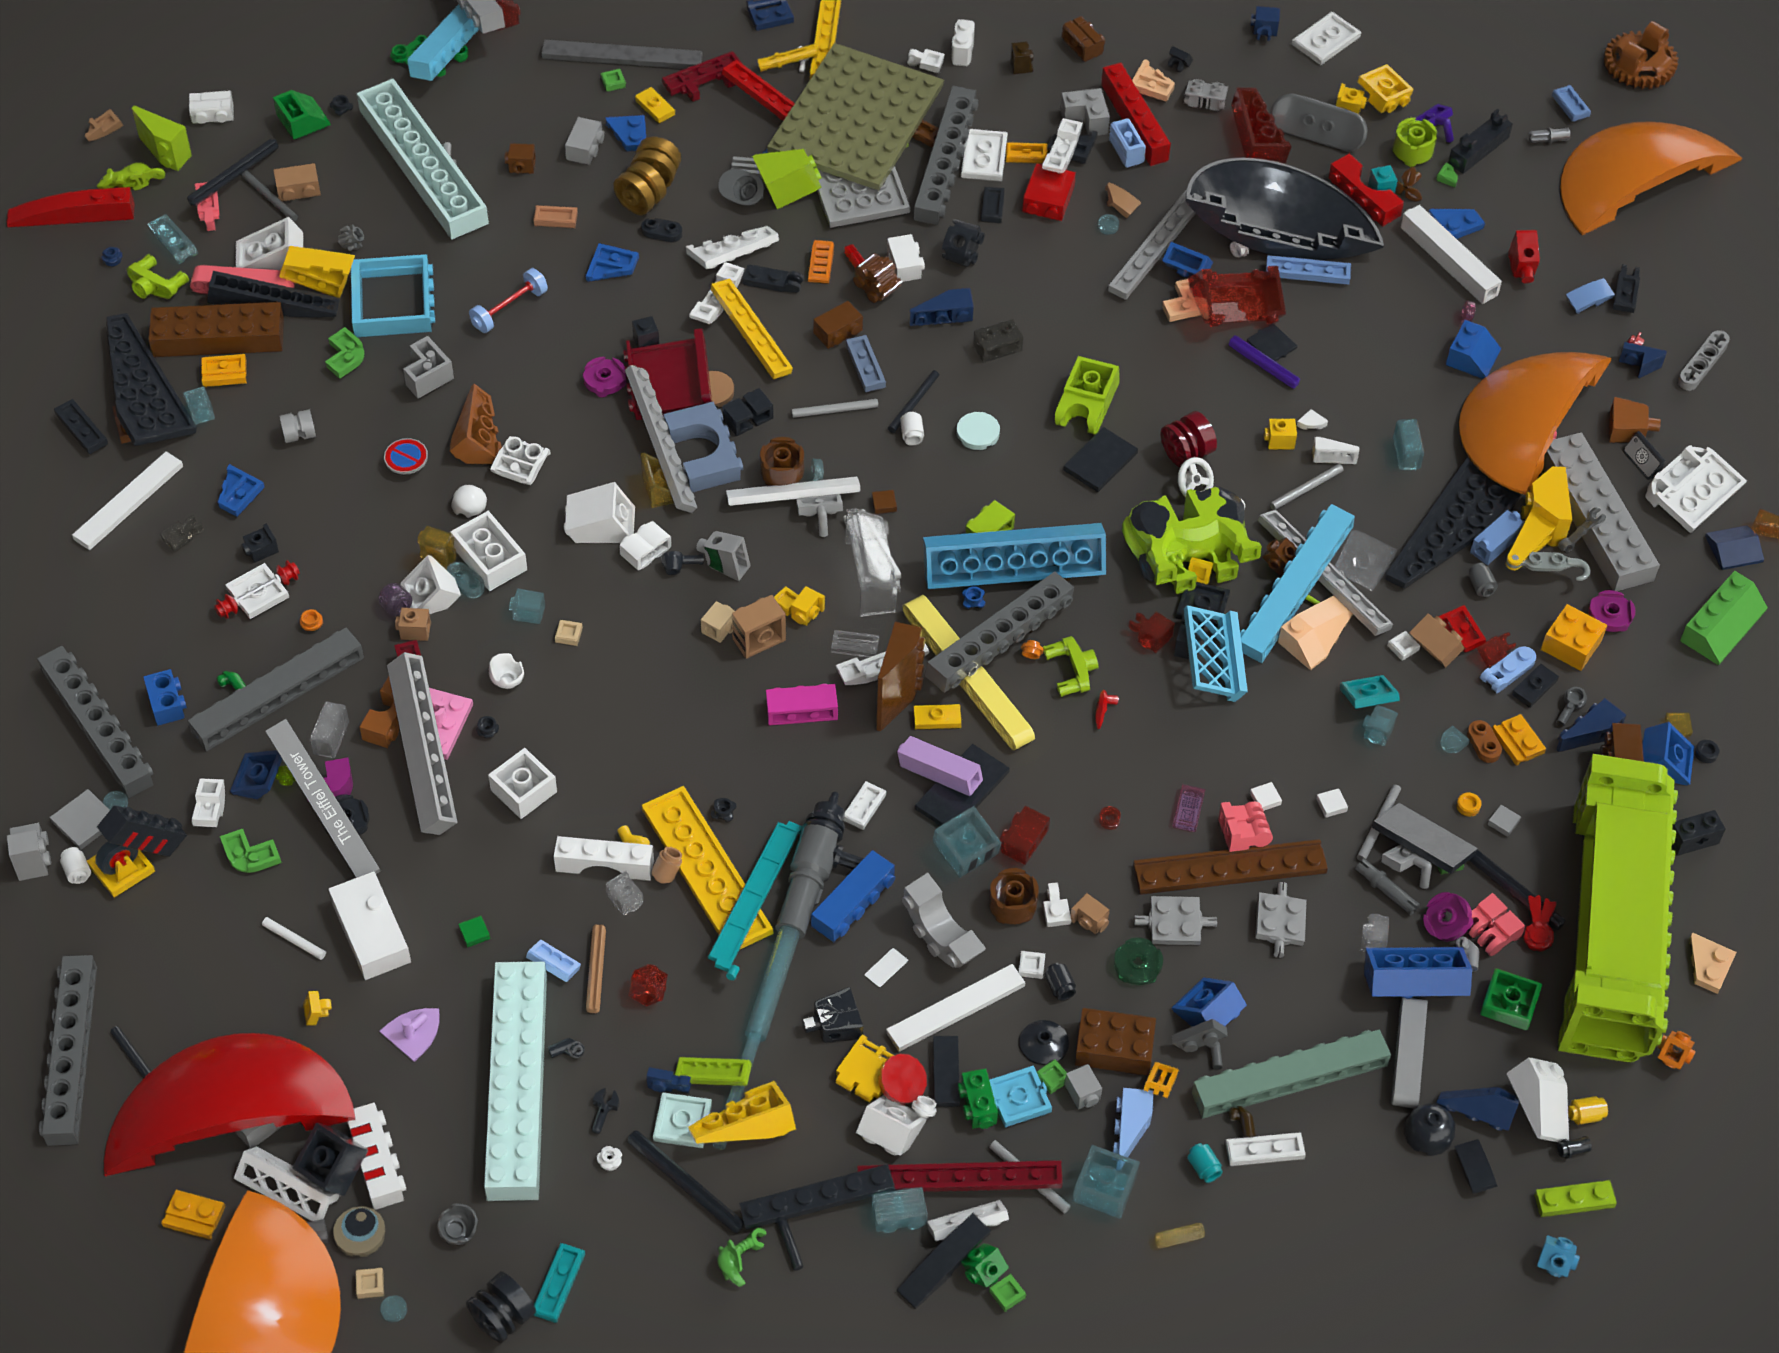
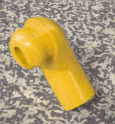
(627, 837)

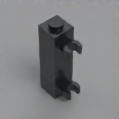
(1480, 142)

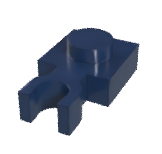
(665, 1080)

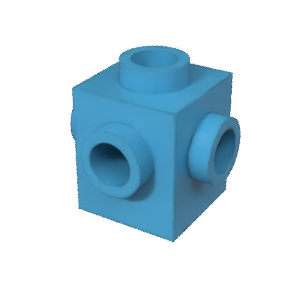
(1558, 1256)

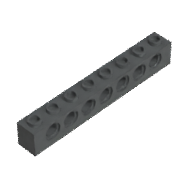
(945, 155)
(999, 632)
(85, 708)
(66, 1129)

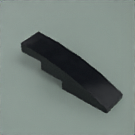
(943, 1261)

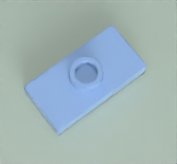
(555, 961)

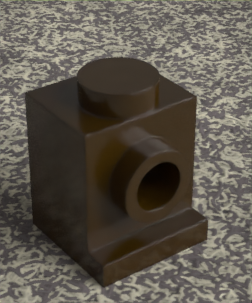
(1021, 58)

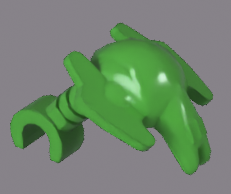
(730, 1256)

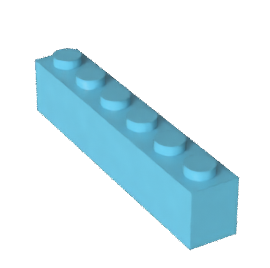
(441, 45)

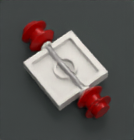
(257, 590)

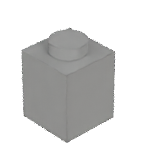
(1083, 1087)

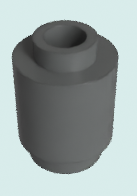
(1482, 580)

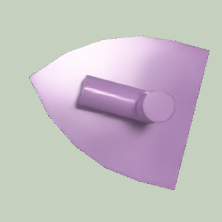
(413, 1031)

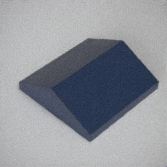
(1735, 547)
(256, 774)

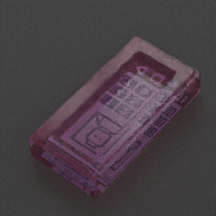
(1189, 808)

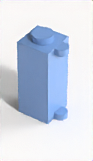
(1497, 537)

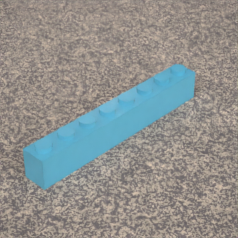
(1296, 582)

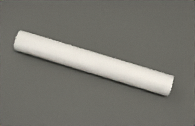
(294, 938)

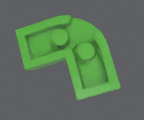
(349, 353)
(249, 858)

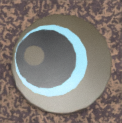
(359, 1231)

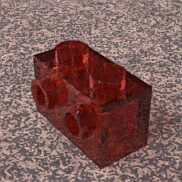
(1025, 834)

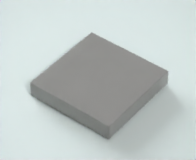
(80, 819)

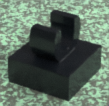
(1179, 56)

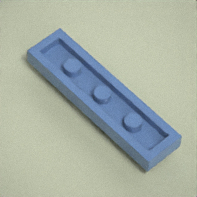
(1311, 269)

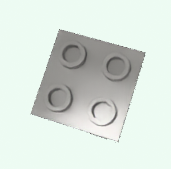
(1214, 91)

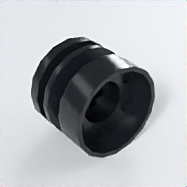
(495, 1311)

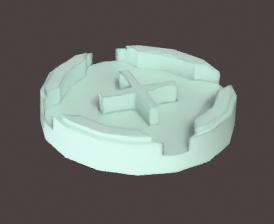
(978, 430)

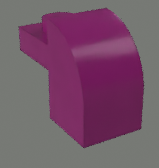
(339, 776)

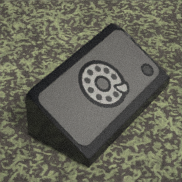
(1644, 456)

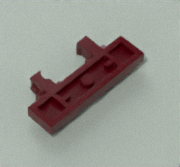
(690, 78)

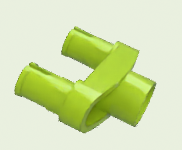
(149, 283)
(1081, 662)

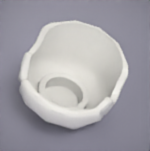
(469, 501)
(505, 671)

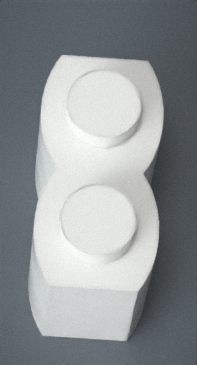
(963, 42)
(645, 545)

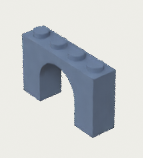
(706, 423)

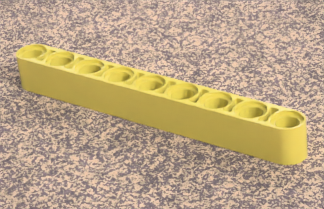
(980, 686)

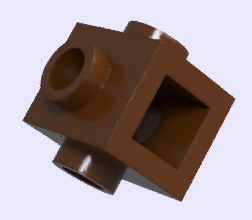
(1279, 554)

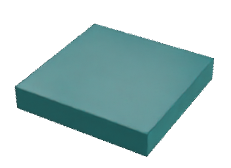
(1369, 691)

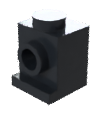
(260, 544)

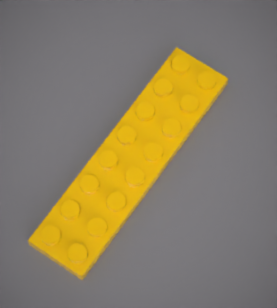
(704, 861)

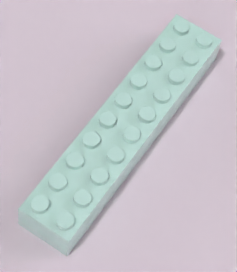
(422, 159)
(516, 1082)

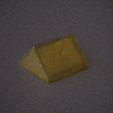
(655, 481)

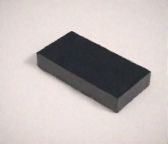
(993, 204)

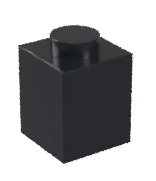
(645, 332)

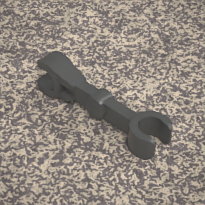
(1569, 543)

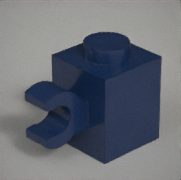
(1265, 21)

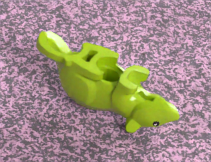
(135, 175)

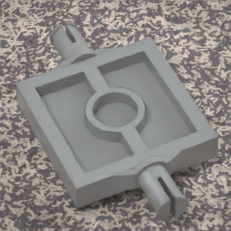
(1280, 919)
(1175, 920)

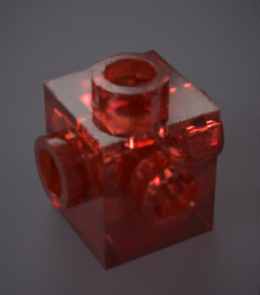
(648, 985)

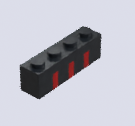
(142, 830)

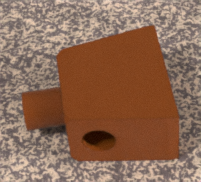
(1628, 418)

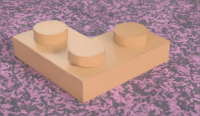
(1183, 306)

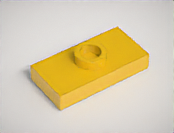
(654, 105)
(937, 716)

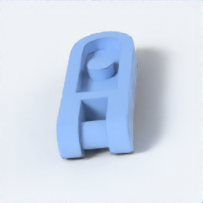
(1509, 668)

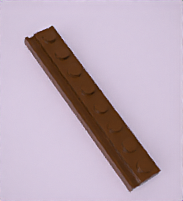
(1228, 867)

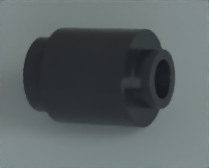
(1060, 981)

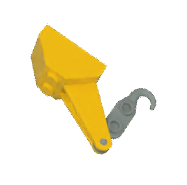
(1546, 522)

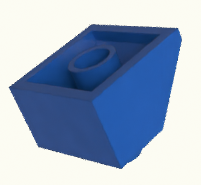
(1473, 350)
(1669, 748)
(1210, 1000)

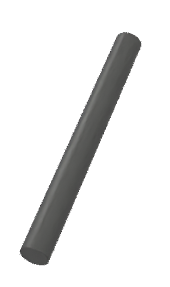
(269, 196)

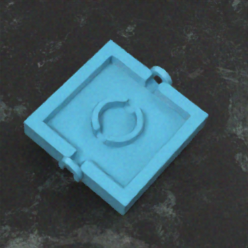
(1020, 1096)

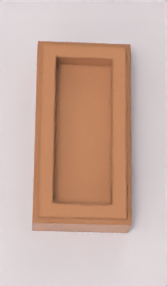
(555, 216)

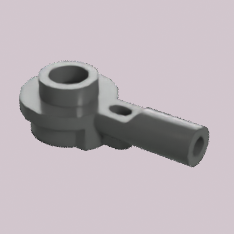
(1575, 699)

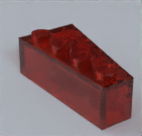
(1257, 128)

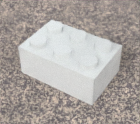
(489, 550)

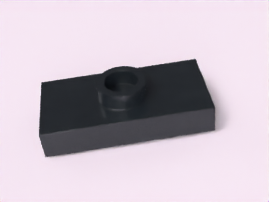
(1535, 685)

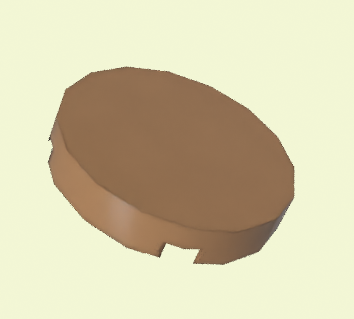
(721, 388)

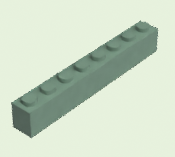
(1290, 1073)

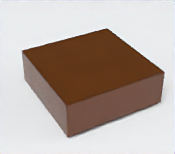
(884, 501)

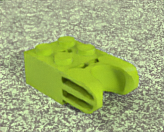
(1088, 393)

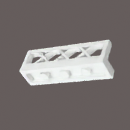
(283, 1173)

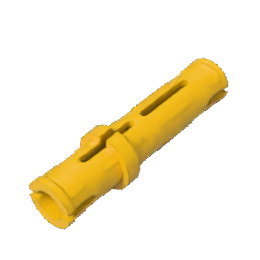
(784, 58)

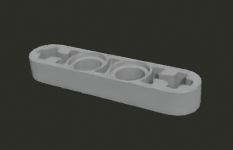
(1701, 359)

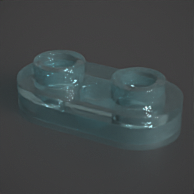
(467, 580)

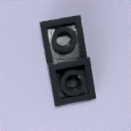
(1475, 1166)

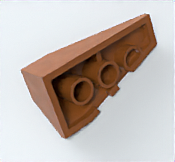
(475, 434)

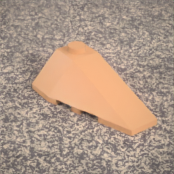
(1314, 631)

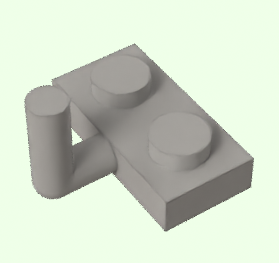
(822, 506)
(1402, 858)

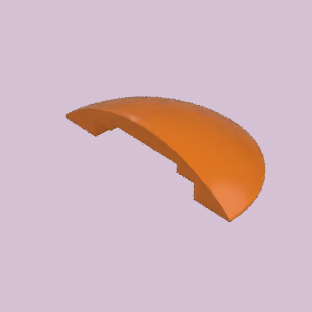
(1628, 160)
(1518, 409)
(268, 1286)

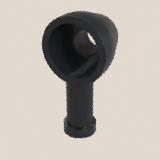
(673, 561)

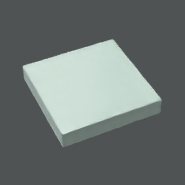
(675, 1116)

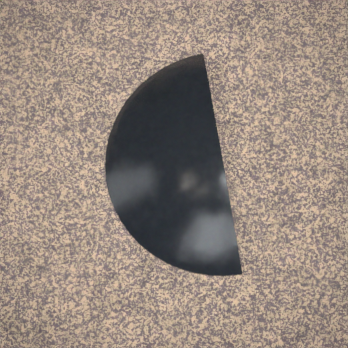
(1281, 210)

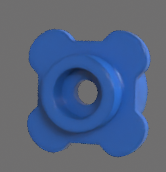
(973, 592)

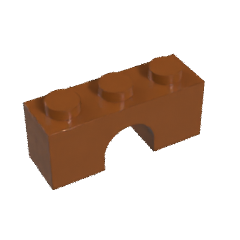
(381, 727)

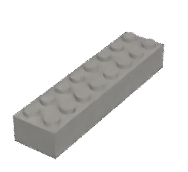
(1616, 541)

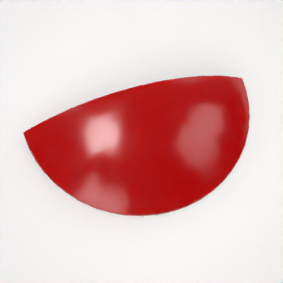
(221, 1090)

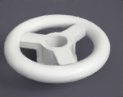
(1191, 478)

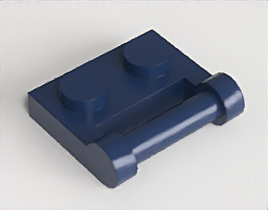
(771, 16)

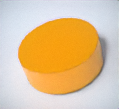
(1468, 804)

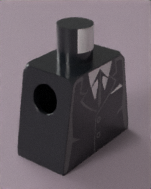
(835, 1018)

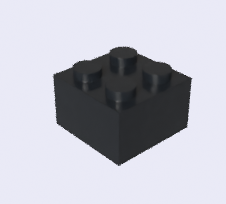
(330, 1159)

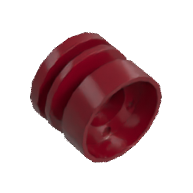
(1188, 438)

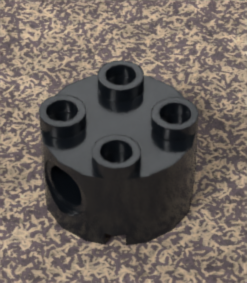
(953, 242)

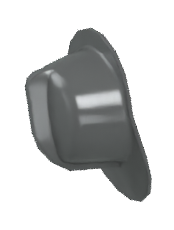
(741, 187)

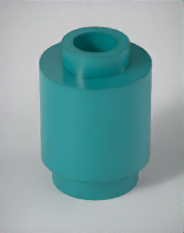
(1205, 1162)

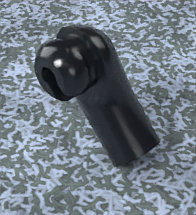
(567, 1046)

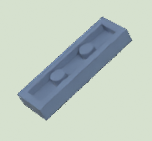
(865, 363)

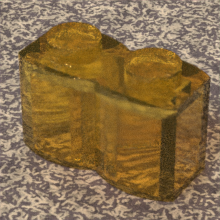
(438, 545)

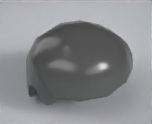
(457, 1224)

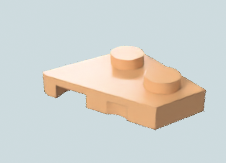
(1153, 82)
(1710, 962)

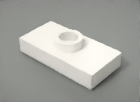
(864, 805)

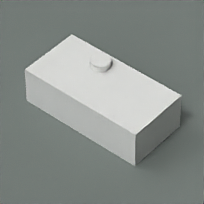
(369, 925)

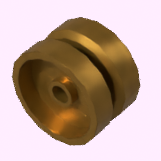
(660, 155)
(639, 188)

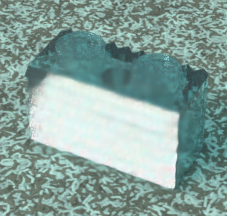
(1408, 444)
(899, 1210)

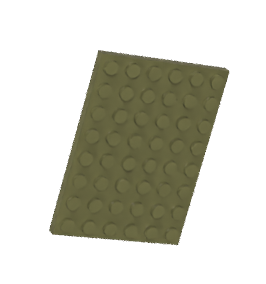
(857, 115)

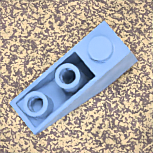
(1134, 1118)

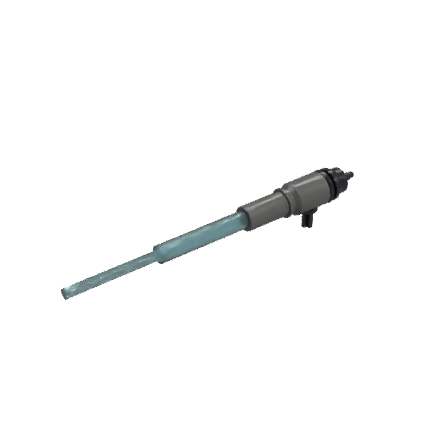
(810, 867)

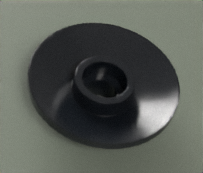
(1042, 1051)

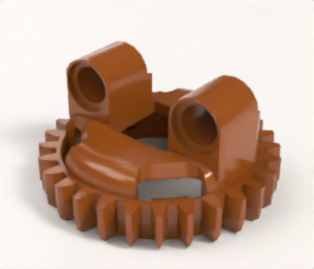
(1634, 57)

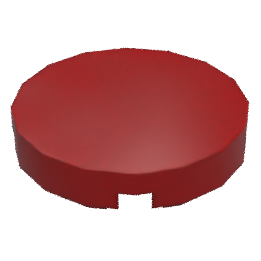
(902, 1078)

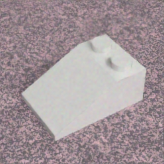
(268, 246)
(1543, 1097)

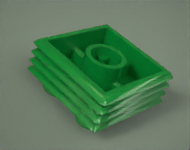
(1520, 989)

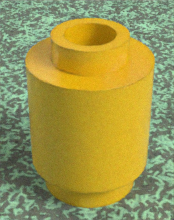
(1587, 1110)

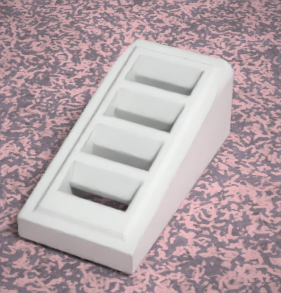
(1332, 451)

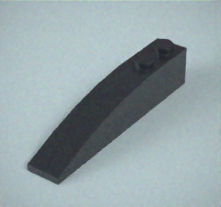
(295, 302)

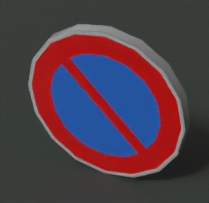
(406, 456)

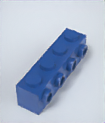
(853, 896)

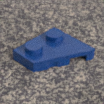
(1458, 221)
(611, 263)
(238, 490)

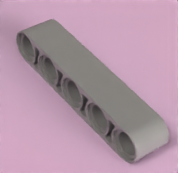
(1409, 1052)

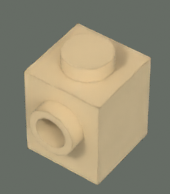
(717, 622)

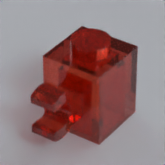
(1153, 632)

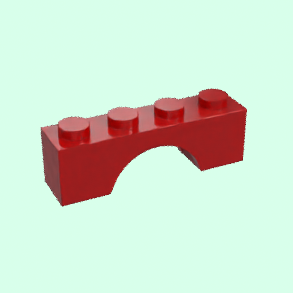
(1380, 205)

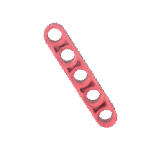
(202, 276)

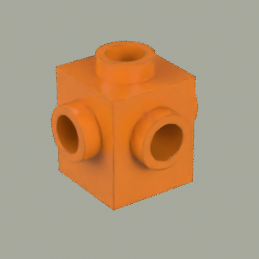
(1672, 1057)

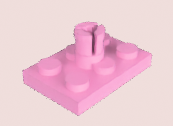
(450, 717)

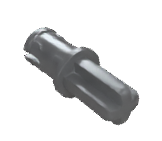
(1549, 135)

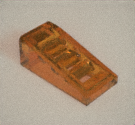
(1766, 524)

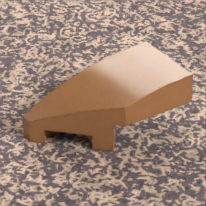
(103, 125)
(1121, 200)

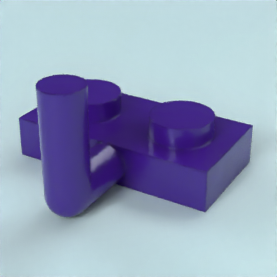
(1439, 116)

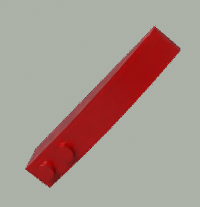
(75, 207)

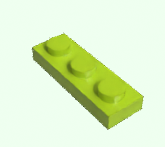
(1575, 1198)

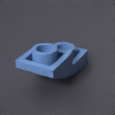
(1590, 294)

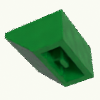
(299, 113)

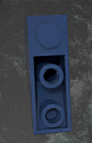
(948, 307)
(1591, 727)
(1484, 1104)

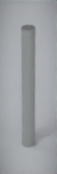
(833, 408)
(1306, 487)
(1373, 834)
(1052, 1196)

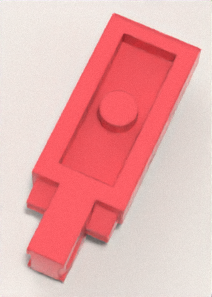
(208, 209)

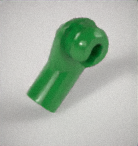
(230, 678)

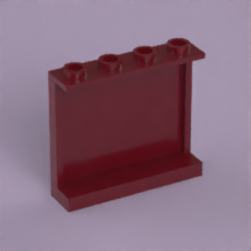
(675, 371)

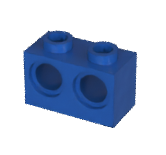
(163, 697)

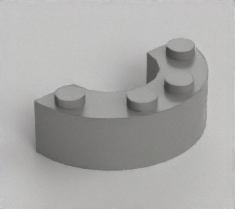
(936, 925)

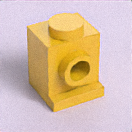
(1351, 99)
(807, 606)

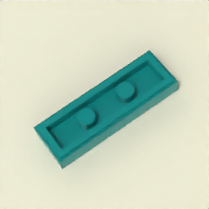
(558, 1282)

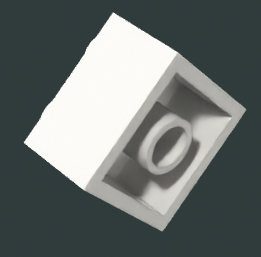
(522, 783)

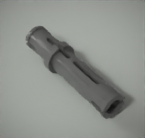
(1379, 880)

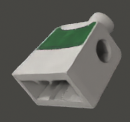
(725, 554)

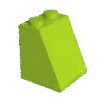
(788, 175)

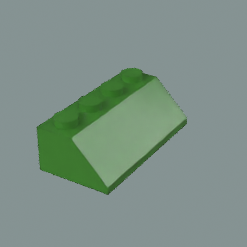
(1725, 618)

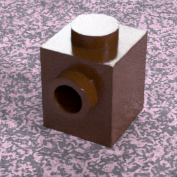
(521, 158)

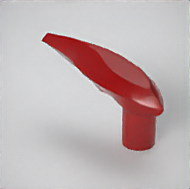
(1101, 709)

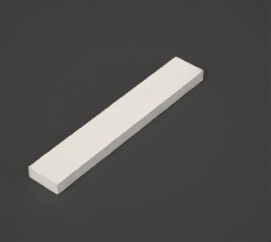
(793, 491)
(127, 500)
(955, 1007)

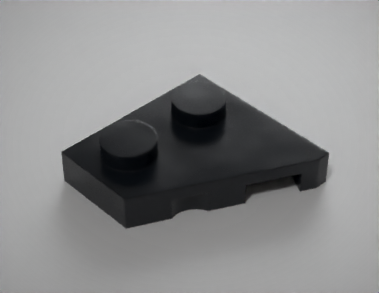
(1082, 149)

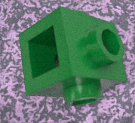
(984, 1265)

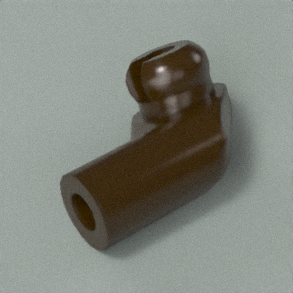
(1245, 1119)

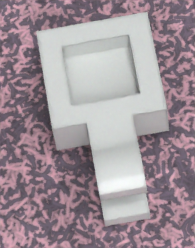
(928, 60)
(1056, 910)

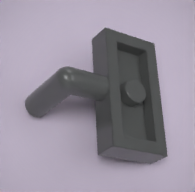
(1200, 1035)

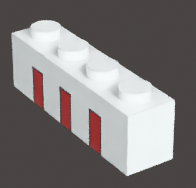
(378, 1163)

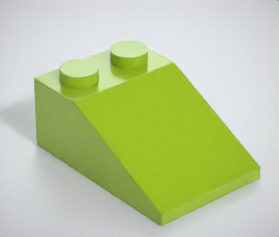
(163, 138)

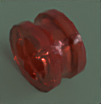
(1110, 824)

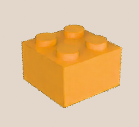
(1574, 637)

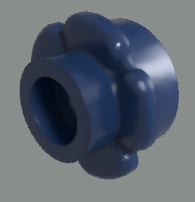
(111, 256)

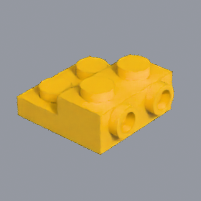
(1386, 89)

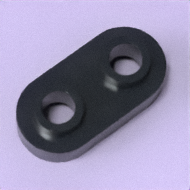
(662, 229)

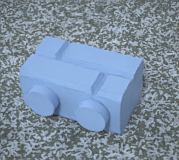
(1127, 142)

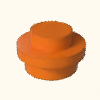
(311, 620)
(1032, 649)

